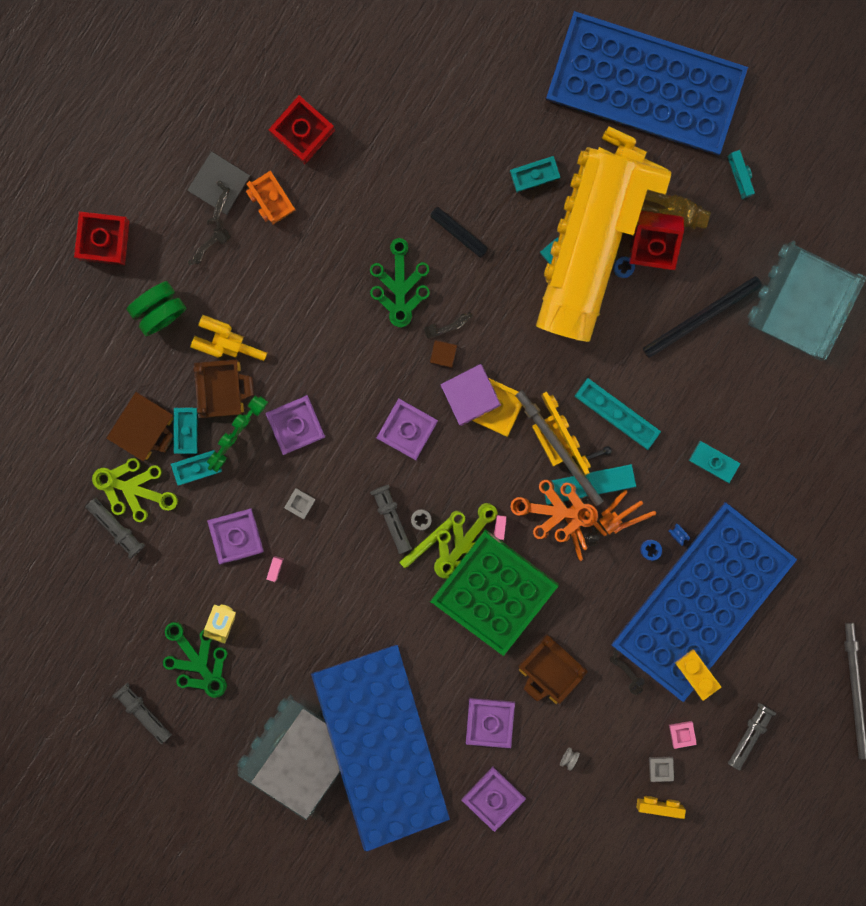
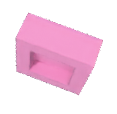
(500, 527)
(275, 568)
(682, 734)

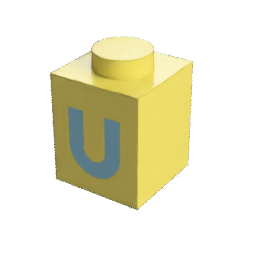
(219, 623)

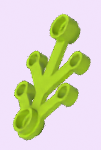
(130, 488)
(462, 543)

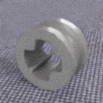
(423, 526)
(569, 759)

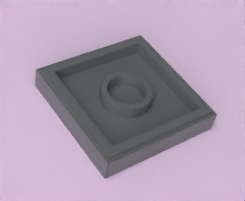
(215, 169)

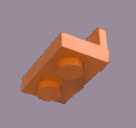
(271, 198)

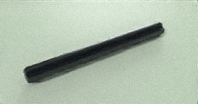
(702, 316)

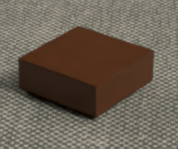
(443, 353)

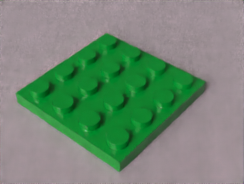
(494, 592)

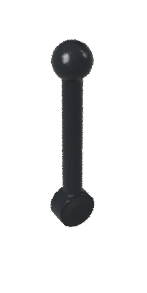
(606, 450)

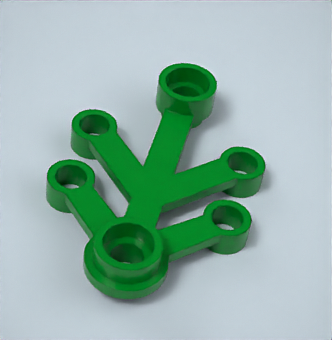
(399, 287)
(217, 460)
(197, 662)

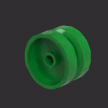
(156, 308)

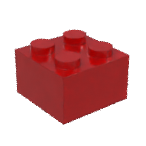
(301, 129)
(101, 238)
(657, 240)

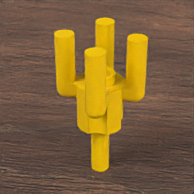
(626, 146)
(223, 341)

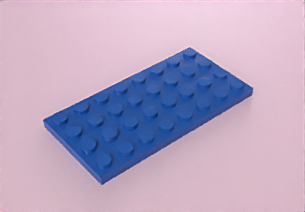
(646, 83)
(704, 599)
(380, 747)

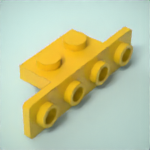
(558, 425)

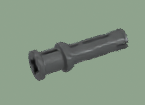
(387, 508)
(122, 536)
(135, 706)
(736, 760)

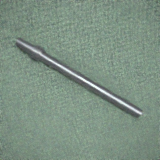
(532, 411)
(852, 647)

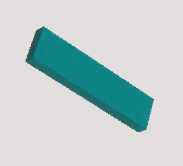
(617, 414)
(602, 481)

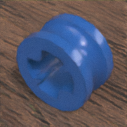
(618, 272)
(679, 534)
(645, 553)

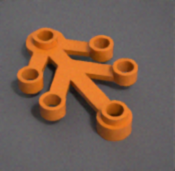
(558, 511)

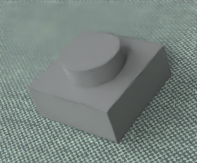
(300, 503)
(661, 769)

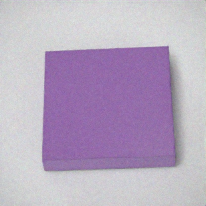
(470, 395)
(295, 425)
(407, 429)
(235, 536)
(490, 723)
(493, 799)

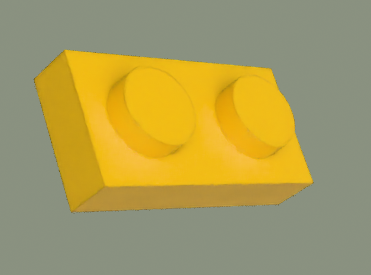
(698, 675)
(669, 808)

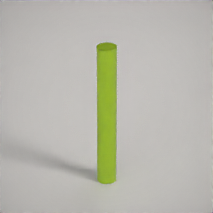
(424, 545)

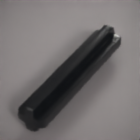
(458, 232)

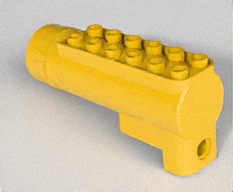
(601, 208)

